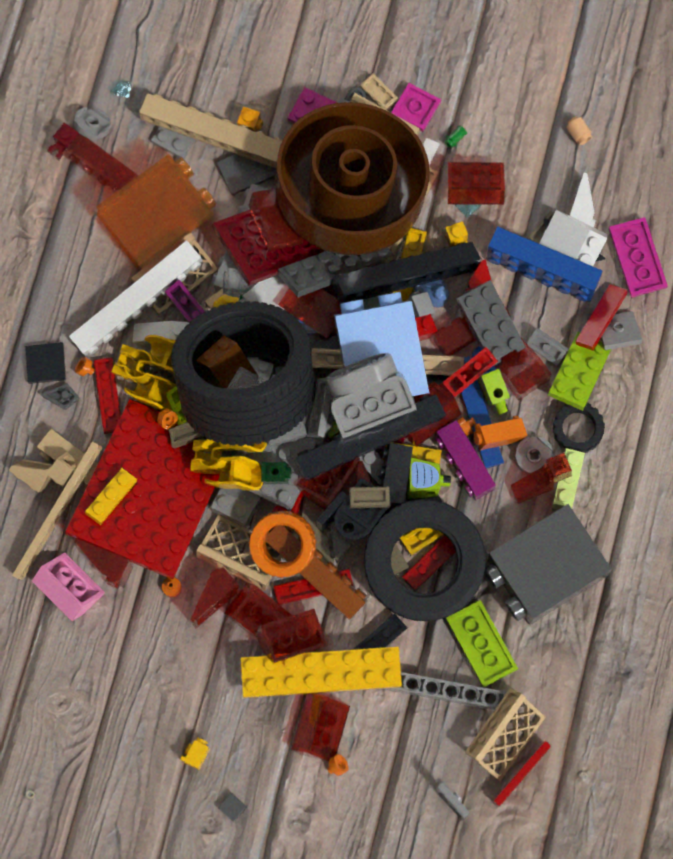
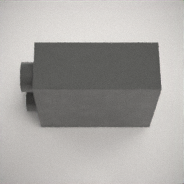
(546, 565)

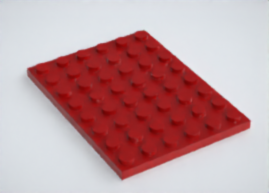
(161, 509)

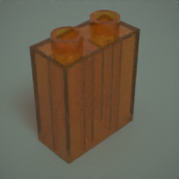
(156, 211)

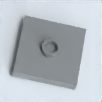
(621, 332)
(453, 801)

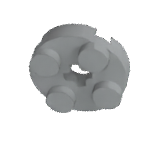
(93, 132)
(533, 445)

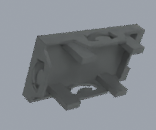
(490, 320)

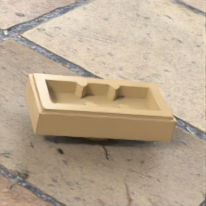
(379, 92)

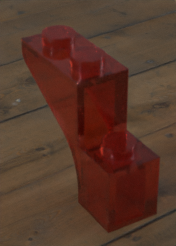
(543, 479)

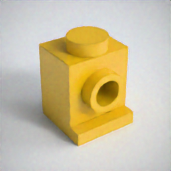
(456, 234)
(196, 753)

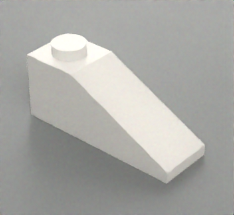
(583, 205)
(166, 329)

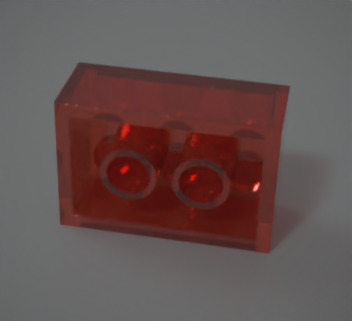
(475, 183)

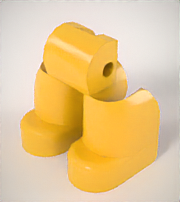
(149, 388)
(234, 471)

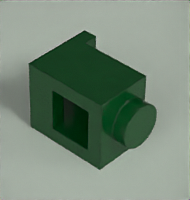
(282, 477)

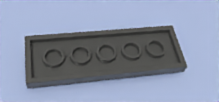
(321, 269)

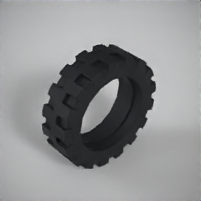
(564, 442)

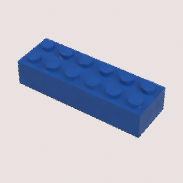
(543, 264)

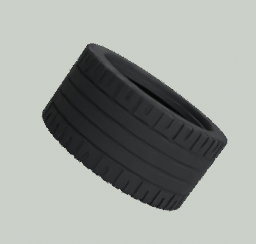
(254, 412)

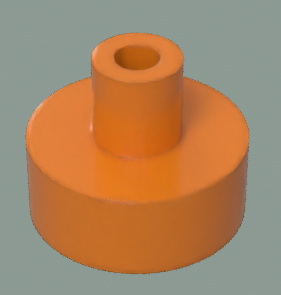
(84, 366)
(167, 418)
(466, 425)
(171, 591)
(337, 765)

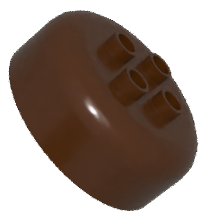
(352, 178)

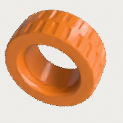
(261, 555)

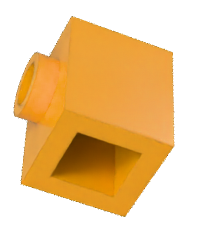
(250, 118)

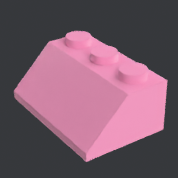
(67, 586)

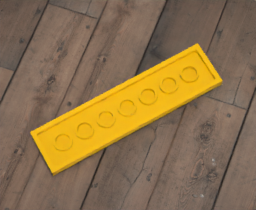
(322, 672)

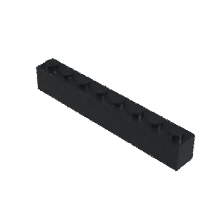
(406, 272)
(346, 449)

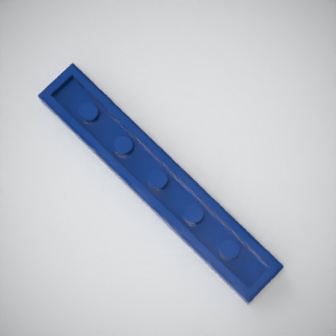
(477, 409)

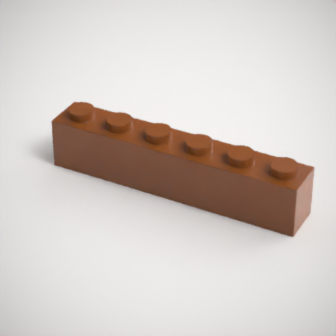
(319, 572)

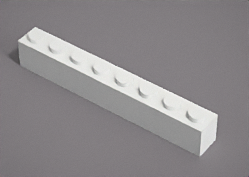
(136, 298)

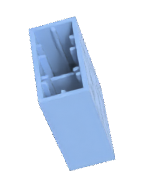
(383, 330)

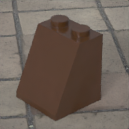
(222, 362)

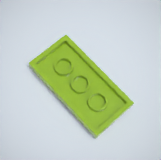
(578, 374)
(482, 644)

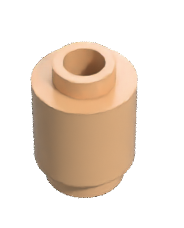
(579, 130)

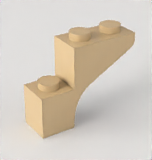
(40, 474)

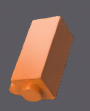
(500, 433)

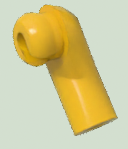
(224, 299)

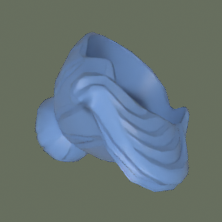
(437, 291)

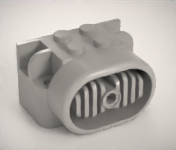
(368, 394)

